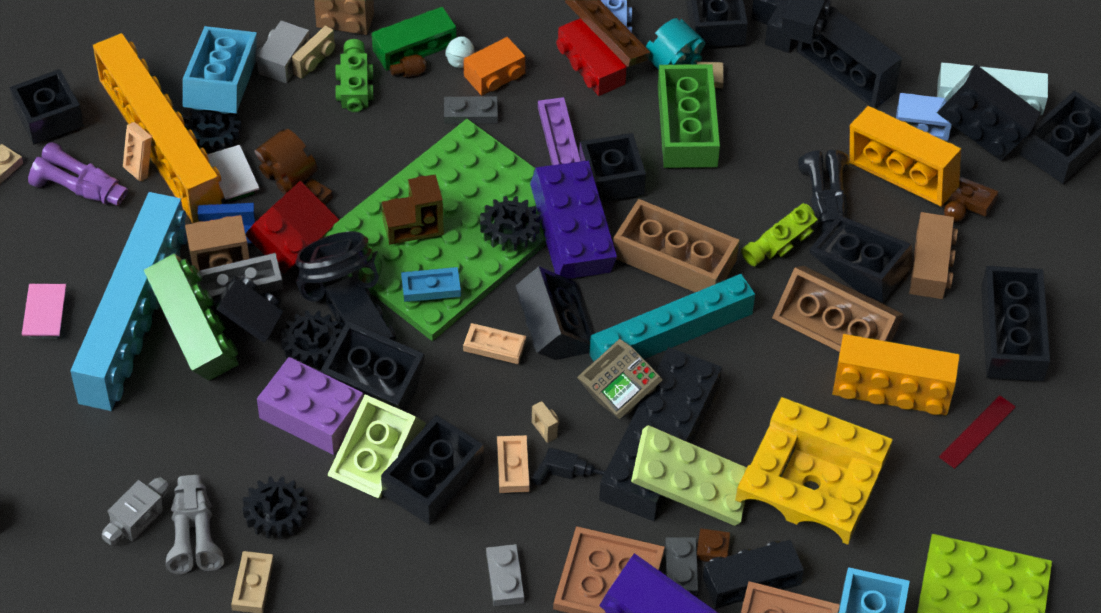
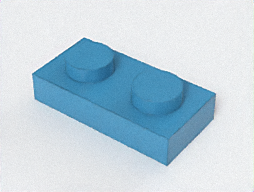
(431, 284)

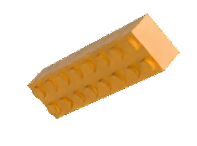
(172, 146)

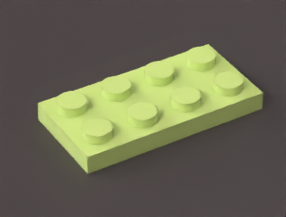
(689, 475)

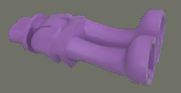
(90, 184)

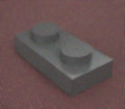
(474, 108)
(682, 562)

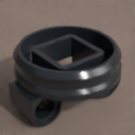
(335, 258)

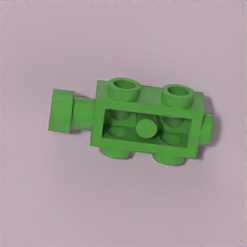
(354, 77)

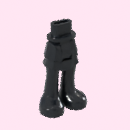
(826, 203)

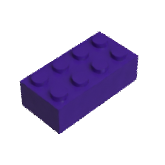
(573, 220)

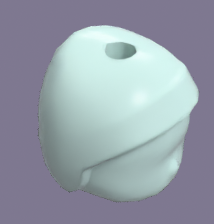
(458, 50)

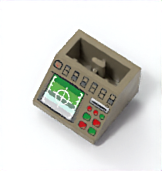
(619, 379)

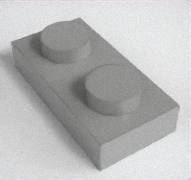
(505, 575)

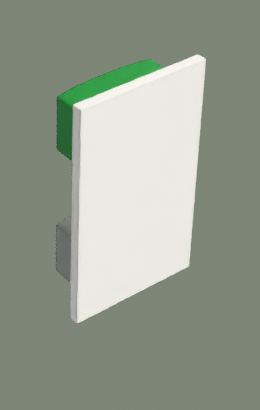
(235, 173)

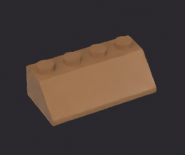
(830, 309)

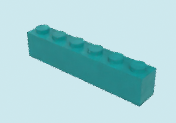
(680, 319)

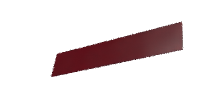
(977, 431)

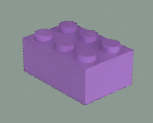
(309, 405)

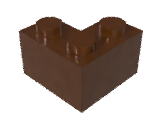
(415, 215)

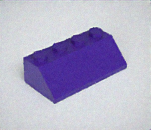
(647, 590)

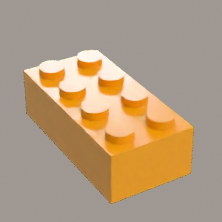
(905, 155)
(895, 374)

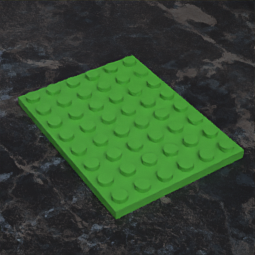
(470, 175)

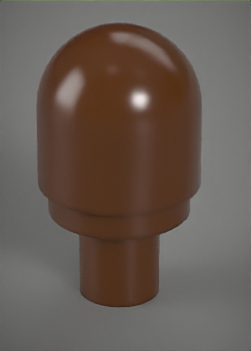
(409, 66)

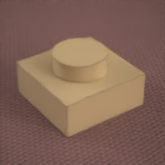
(545, 421)

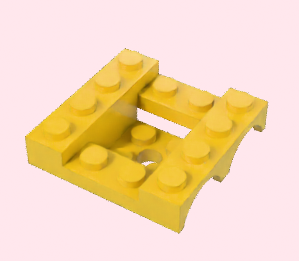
(827, 451)

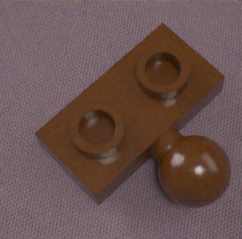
(971, 197)

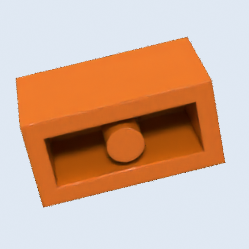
(494, 66)

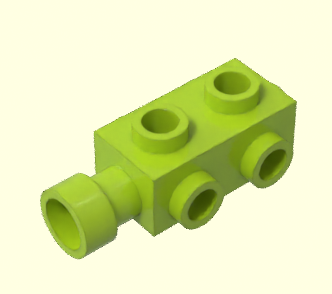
(780, 236)

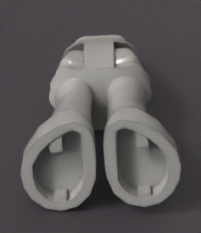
(192, 509)

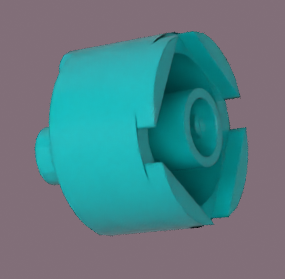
(675, 45)

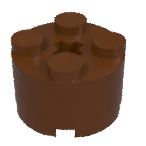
(285, 160)

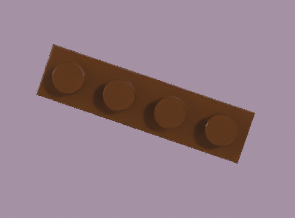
(610, 31)

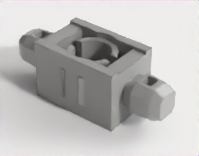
(135, 511)

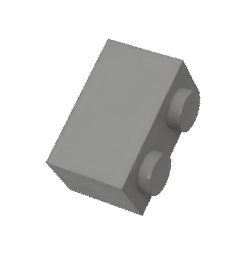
(276, 55)

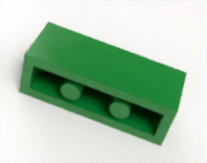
(413, 36)

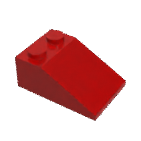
(291, 225)

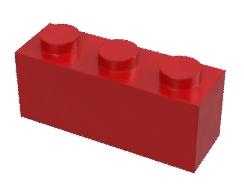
(591, 57)

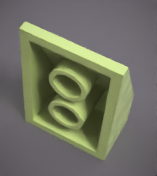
(372, 444)

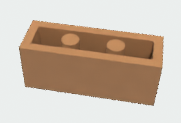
(933, 255)

